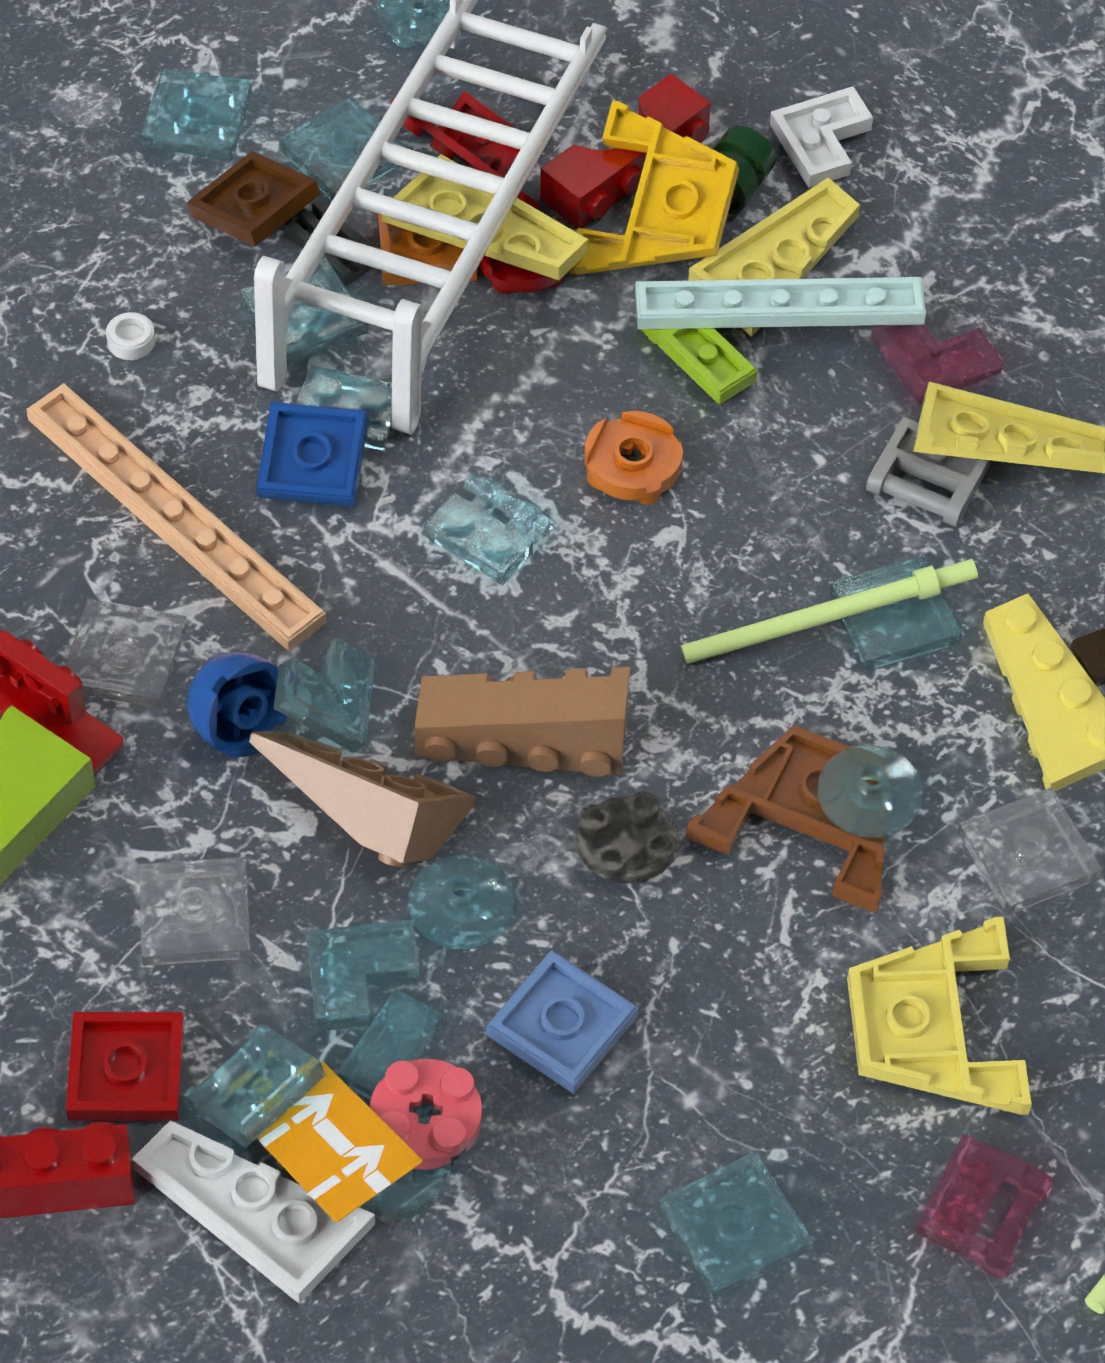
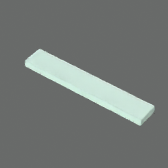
(779, 303)

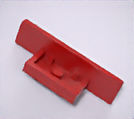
(476, 151)
(52, 699)

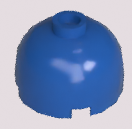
(232, 699)

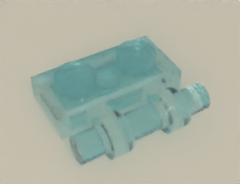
(480, 538)

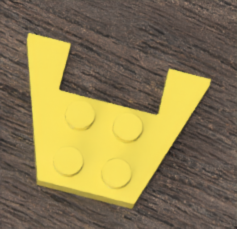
(912, 1020)

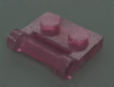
(966, 1197)

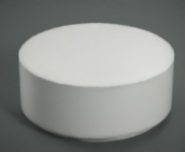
(130, 336)

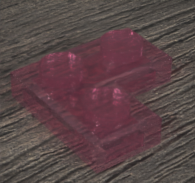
(921, 359)

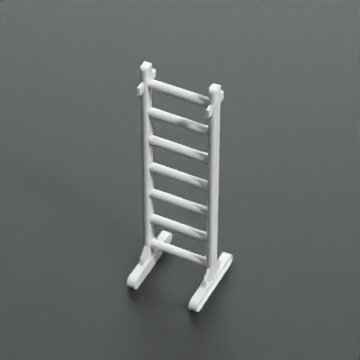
(411, 334)

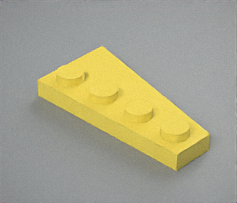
(523, 240)
(786, 241)
(1001, 431)
(1050, 692)

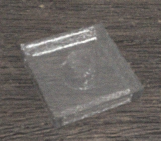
(126, 652)
(1029, 851)
(194, 911)

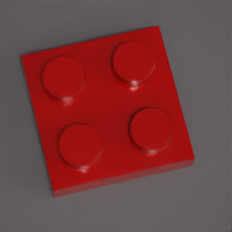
(125, 1066)

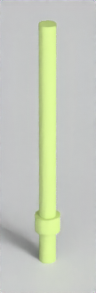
(923, 583)

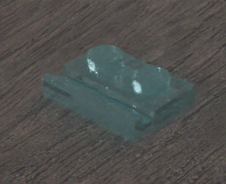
(351, 391)

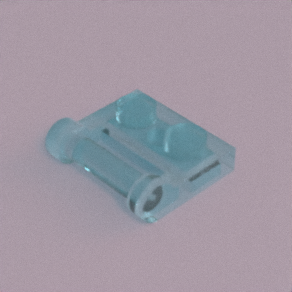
(254, 1086)

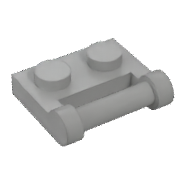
(949, 472)

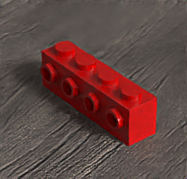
(66, 1170)

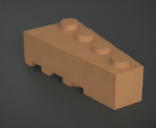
(526, 720)

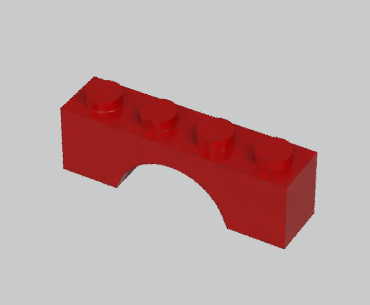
(588, 181)

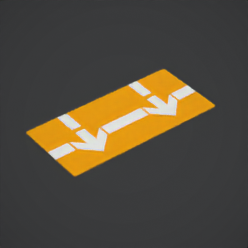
(338, 1147)

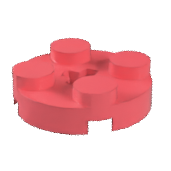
(433, 1083)

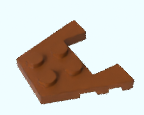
(784, 790)

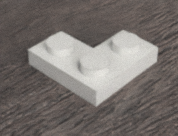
(812, 133)

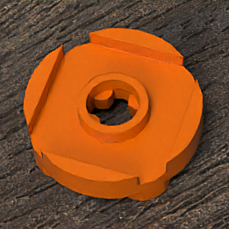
(633, 480)

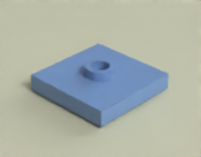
(562, 1021)

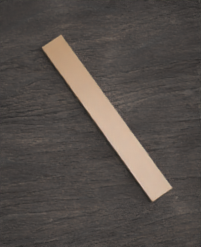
(177, 517)

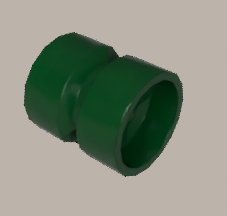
(754, 158)

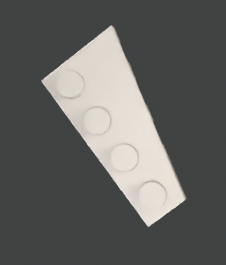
(251, 1208)

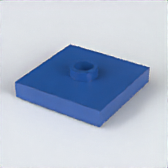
(312, 454)

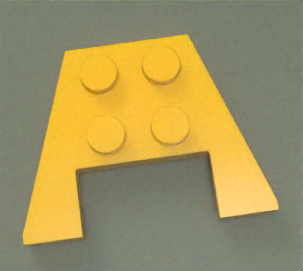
(677, 202)

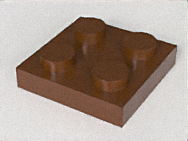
(253, 198)

